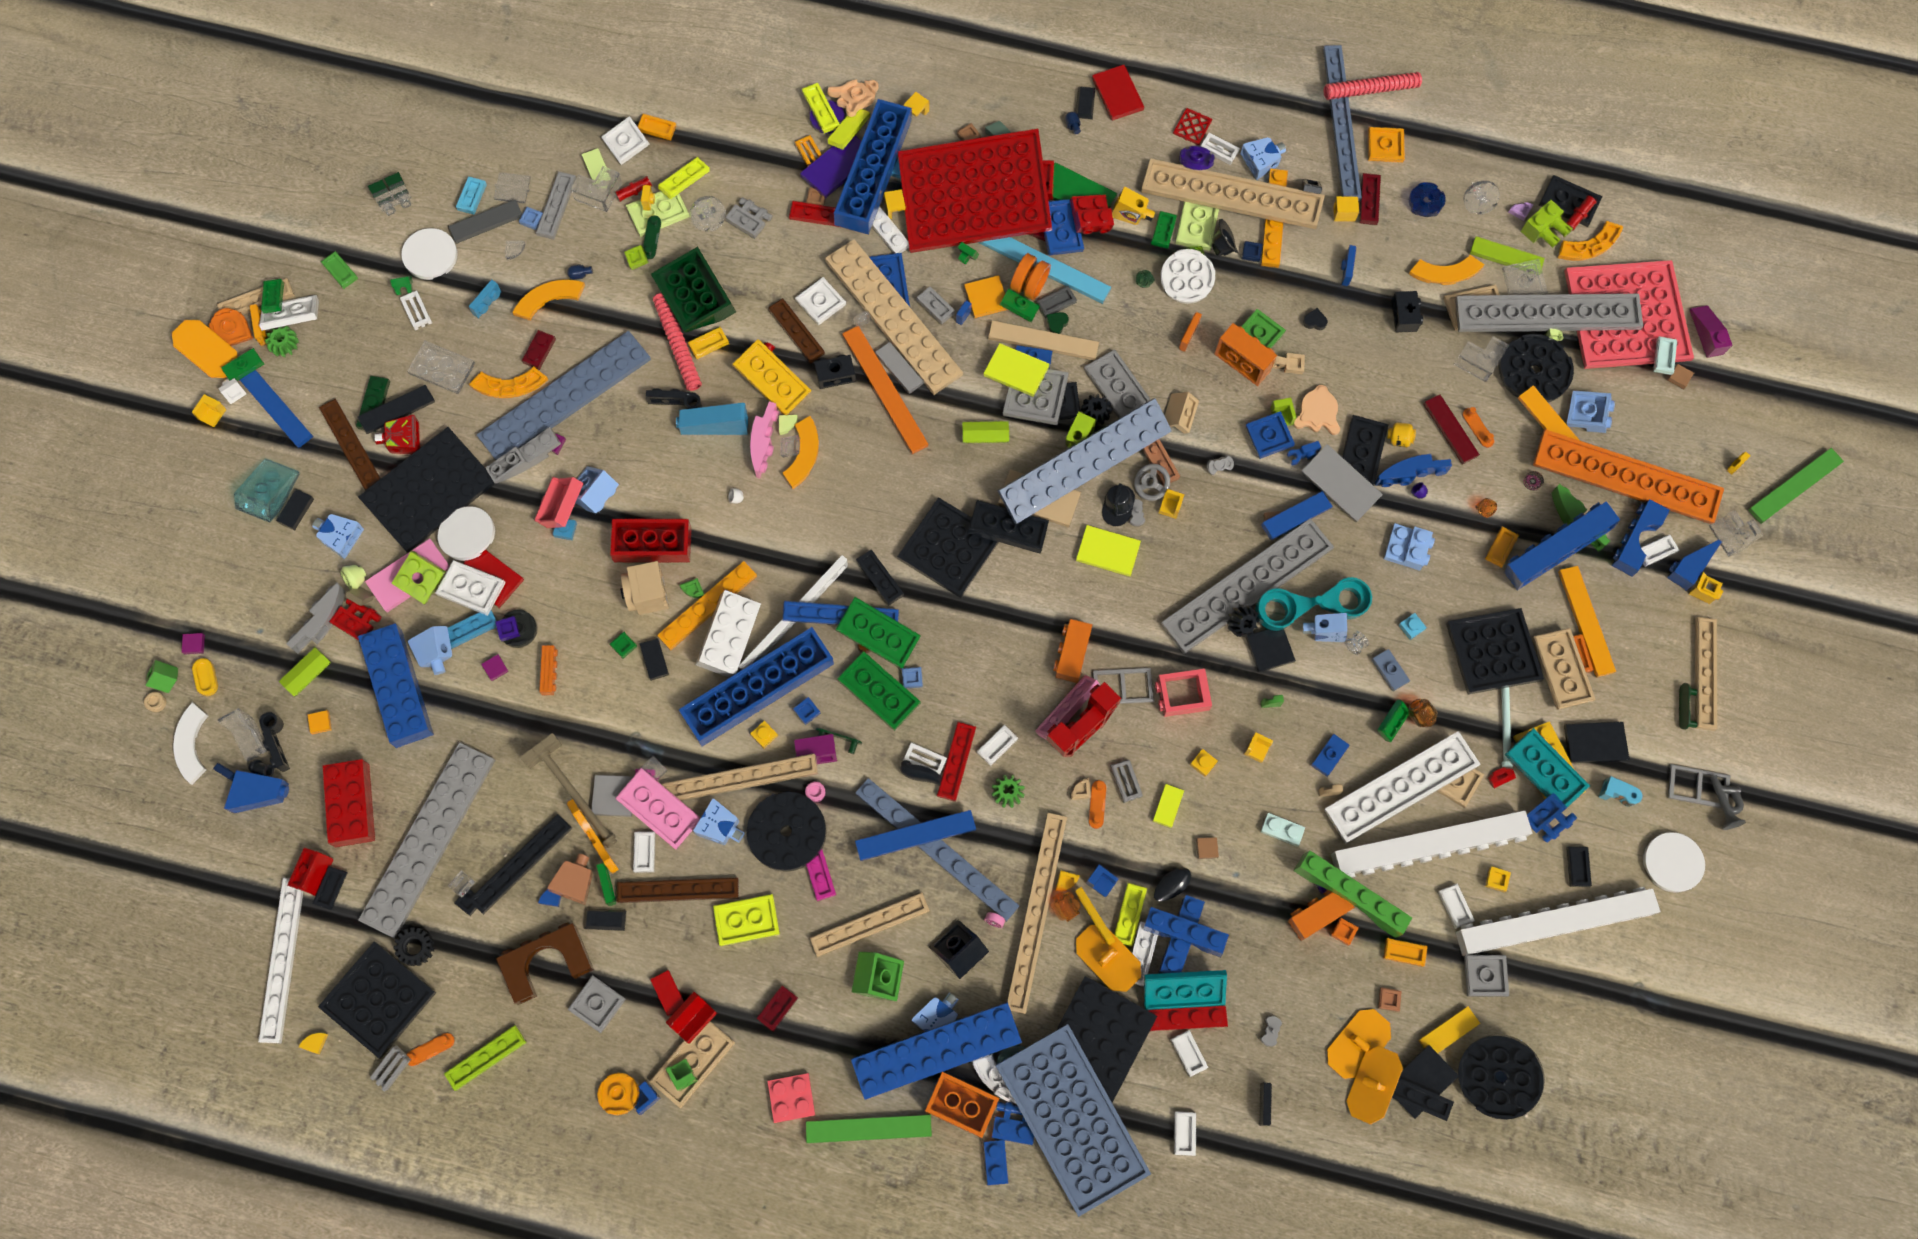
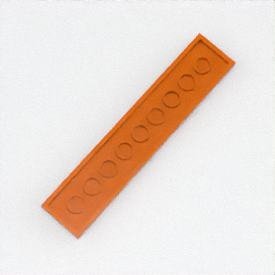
(1628, 476)

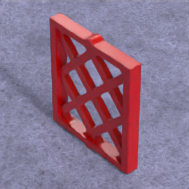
(1187, 136)

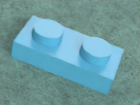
(471, 195)

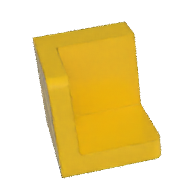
(918, 104)
(894, 202)
(1346, 208)
(209, 410)
(1171, 503)
(1258, 747)

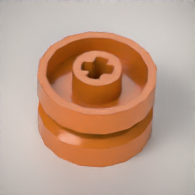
(1030, 276)

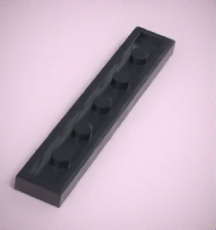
(520, 864)

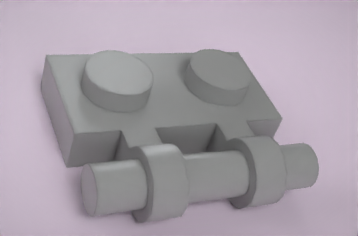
(746, 221)

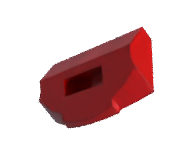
(1501, 776)

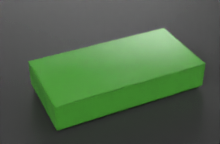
(339, 270)

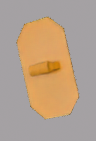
(203, 347)
(1111, 963)
(1361, 1034)
(1374, 1085)

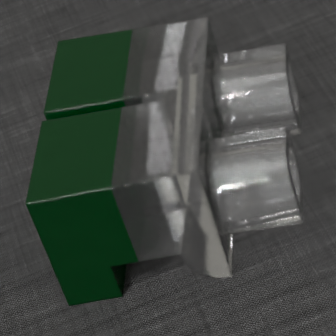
(397, 195)

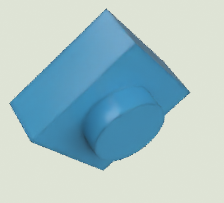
(566, 532)

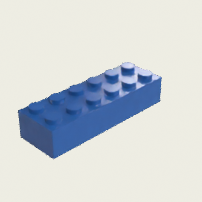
(1562, 545)
(395, 685)

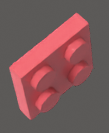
(791, 1098)

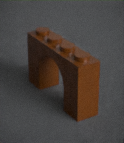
(516, 962)

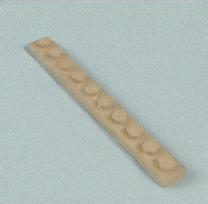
(1036, 913)

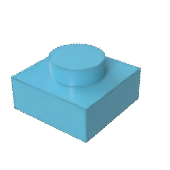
(1412, 626)

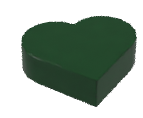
(1057, 321)

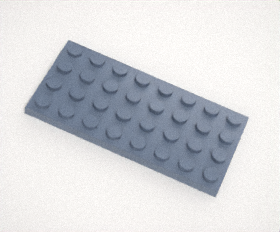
(1073, 1120)

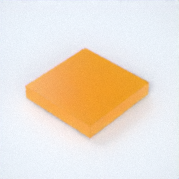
(1386, 144)
(985, 296)

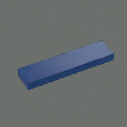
(1296, 515)

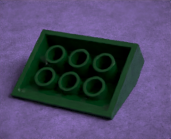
(693, 291)

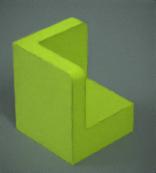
(1286, 408)

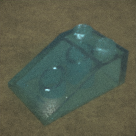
(265, 490)

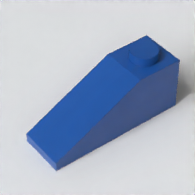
(1691, 566)

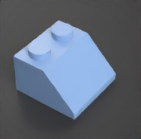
(596, 489)

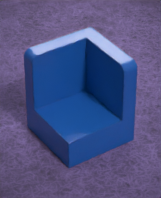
(1102, 881)
(646, 1098)

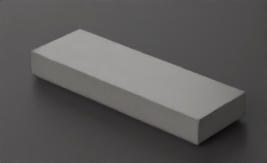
(899, 368)

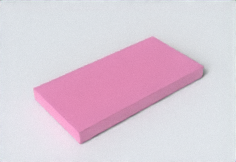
(390, 595)
(658, 808)

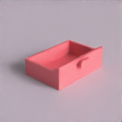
(558, 502)

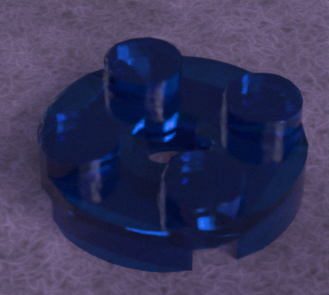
(1423, 208)

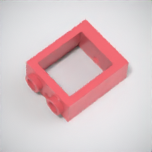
(1203, 691)

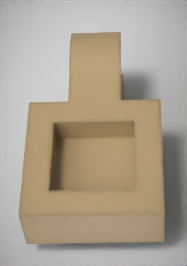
(1292, 362)

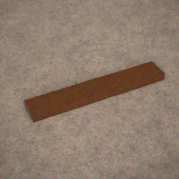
(350, 443)
(677, 890)

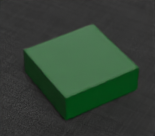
(623, 645)

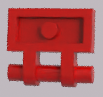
(350, 623)

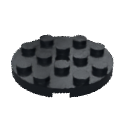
(1544, 352)
(790, 851)
(1519, 1063)

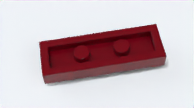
(1370, 199)

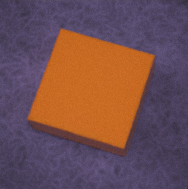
(1344, 931)

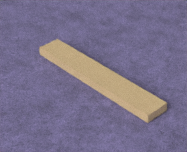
(1043, 340)
(1706, 673)
(869, 924)

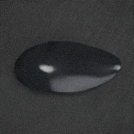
(920, 773)
(1172, 884)

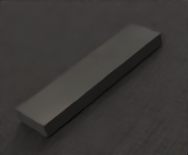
(485, 221)

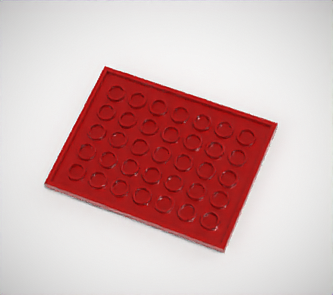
(974, 190)

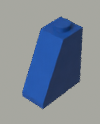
(255, 791)

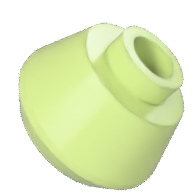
(353, 576)

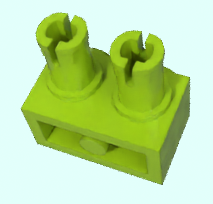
(1540, 223)

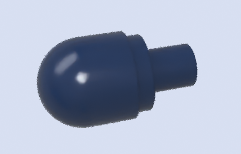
(1073, 122)
(578, 271)

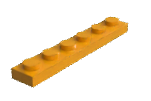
(1273, 229)
(705, 606)

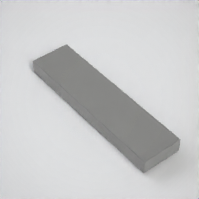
(556, 205)

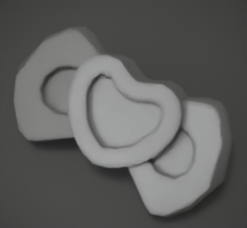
(1220, 464)
(1137, 514)
(1271, 1031)

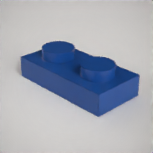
(995, 1162)

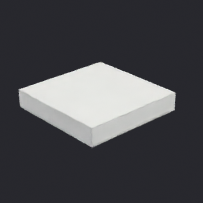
(625, 140)
(820, 301)

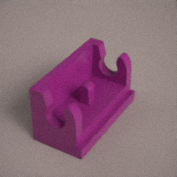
(821, 746)

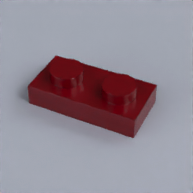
(538, 349)
(777, 1008)

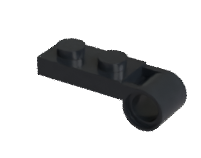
(673, 397)
(271, 740)

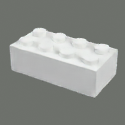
(728, 634)

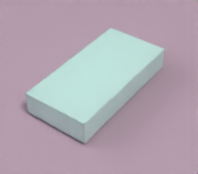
(1665, 355)

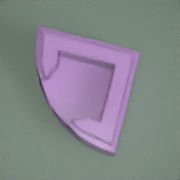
(1521, 210)

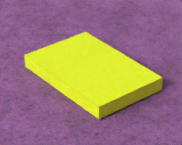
(1016, 370)
(1108, 550)
(746, 920)

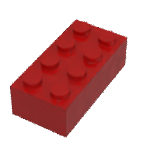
(651, 540)
(348, 803)

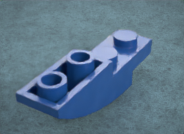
(1407, 470)

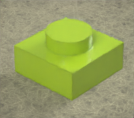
(636, 257)

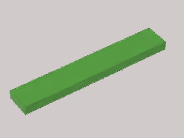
(1796, 485)
(868, 1129)

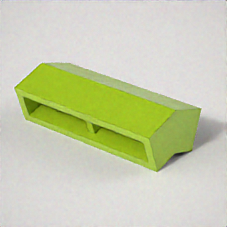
(985, 432)
(304, 672)

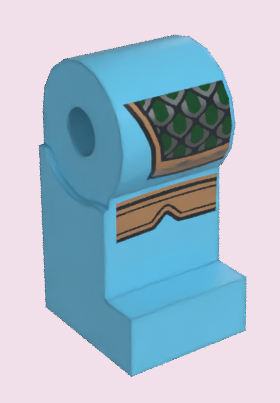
(1620, 790)

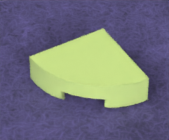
(1554, 334)
(786, 423)

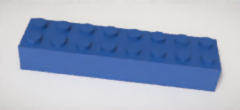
(872, 166)
(756, 686)
(936, 1050)

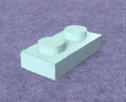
(1282, 829)

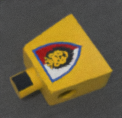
(1131, 207)

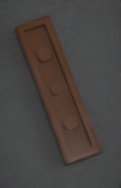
(796, 330)

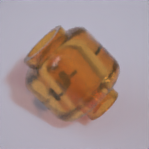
(1423, 713)
(1065, 906)

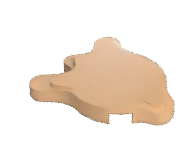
(854, 95)
(1318, 410)

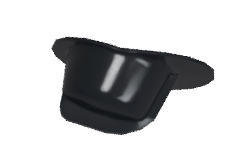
(1224, 240)
(1118, 505)

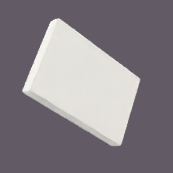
(292, 312)
(470, 587)

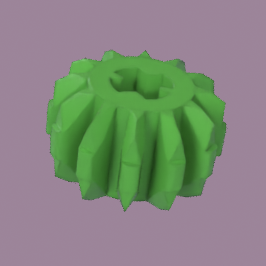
(282, 341)
(1008, 798)

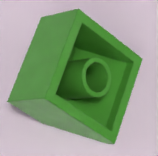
(877, 976)

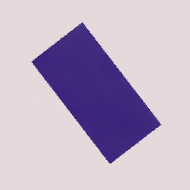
(831, 168)

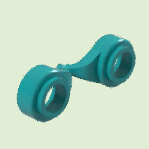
(1298, 605)

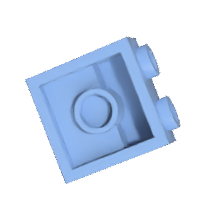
(1591, 411)
(1409, 546)

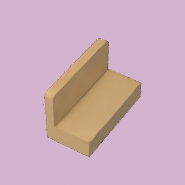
(1181, 411)

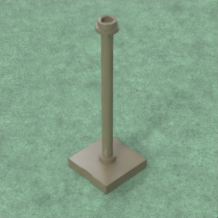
(542, 752)

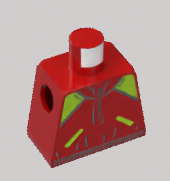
(400, 435)

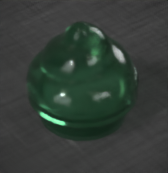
(1144, 278)

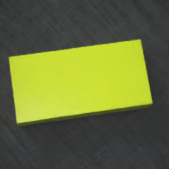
(1168, 806)

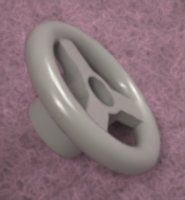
(1147, 477)

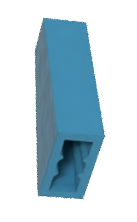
(714, 420)

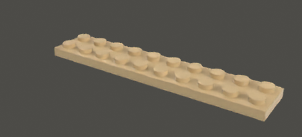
(1233, 194)
(894, 317)

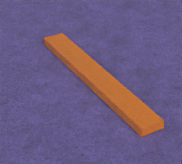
(885, 390)

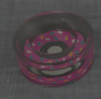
(1533, 480)

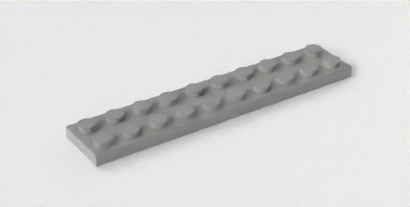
(1548, 312)
(1246, 585)
(426, 840)

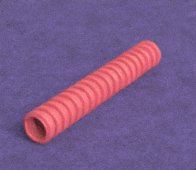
(1372, 85)
(677, 343)

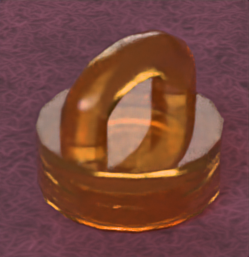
(1486, 507)

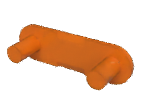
(1478, 428)
(1097, 804)
(430, 1049)

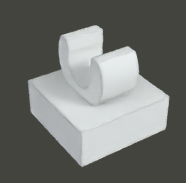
(232, 390)

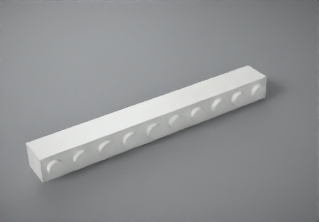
(1432, 844)
(1558, 921)

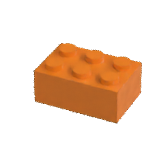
(1245, 354)
(962, 1105)

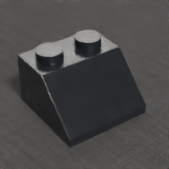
(959, 949)

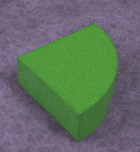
(692, 588)
(1277, 701)

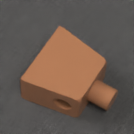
(573, 880)

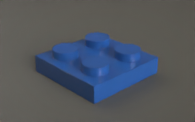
(1270, 435)

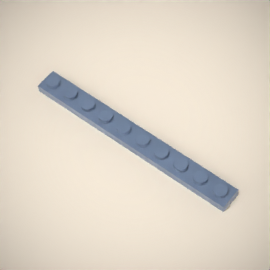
(1342, 125)
(940, 852)

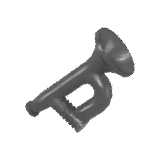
(1730, 812)

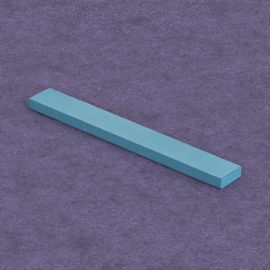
(1059, 271)

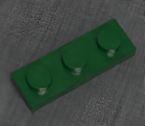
(374, 396)

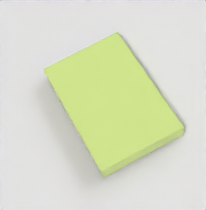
(666, 209)
(1197, 226)

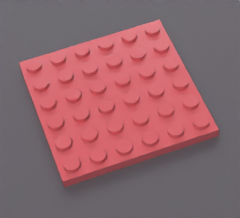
(1660, 311)

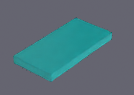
(1546, 768)
(1185, 990)

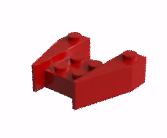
(1099, 709)

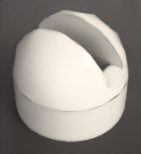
(735, 496)

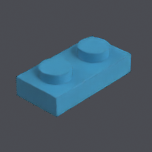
(484, 299)

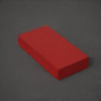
(667, 992)

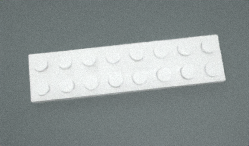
(1402, 787)

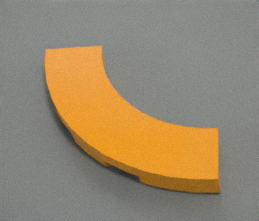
(1592, 248)
(1446, 274)
(546, 292)
(508, 388)
(807, 454)
(587, 828)

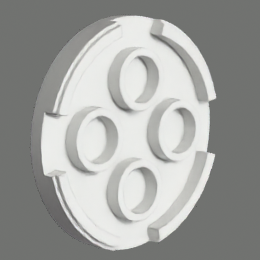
(429, 253)
(1187, 276)
(466, 533)
(1674, 862)

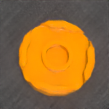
(618, 1094)

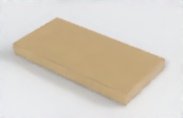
(1059, 511)
(1563, 669)
(702, 1055)

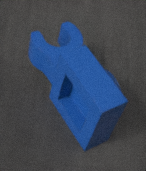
(1307, 451)

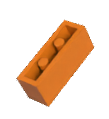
(1072, 650)
(1318, 914)

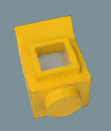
(1707, 589)

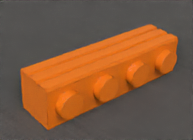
(548, 673)

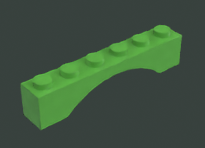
(1375, 907)

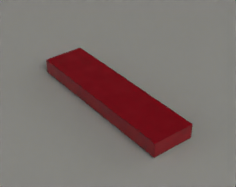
(1451, 429)

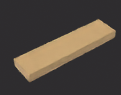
(242, 302)

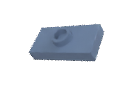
(1390, 670)

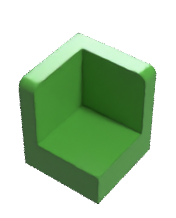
(161, 676)
(681, 1075)

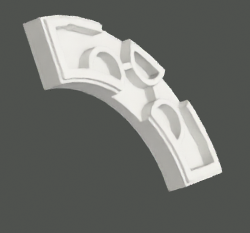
(184, 743)
(990, 1076)

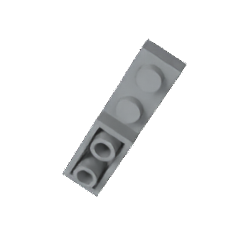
(523, 458)
(319, 624)

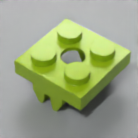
(431, 577)

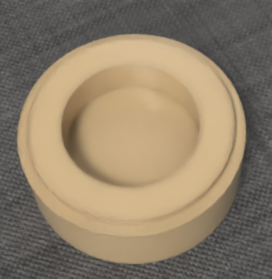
(155, 702)

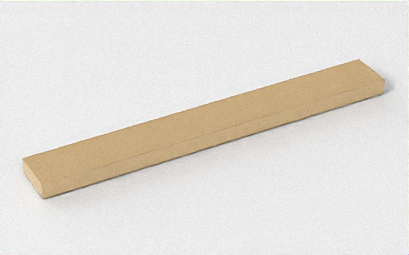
(743, 777)

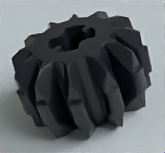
(1103, 408)
(1242, 620)

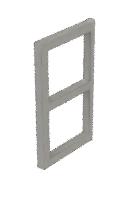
(1122, 678)
(1700, 773)

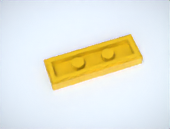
(1095, 916)
(1450, 1030)

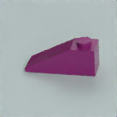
(1711, 331)

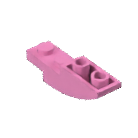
(760, 442)

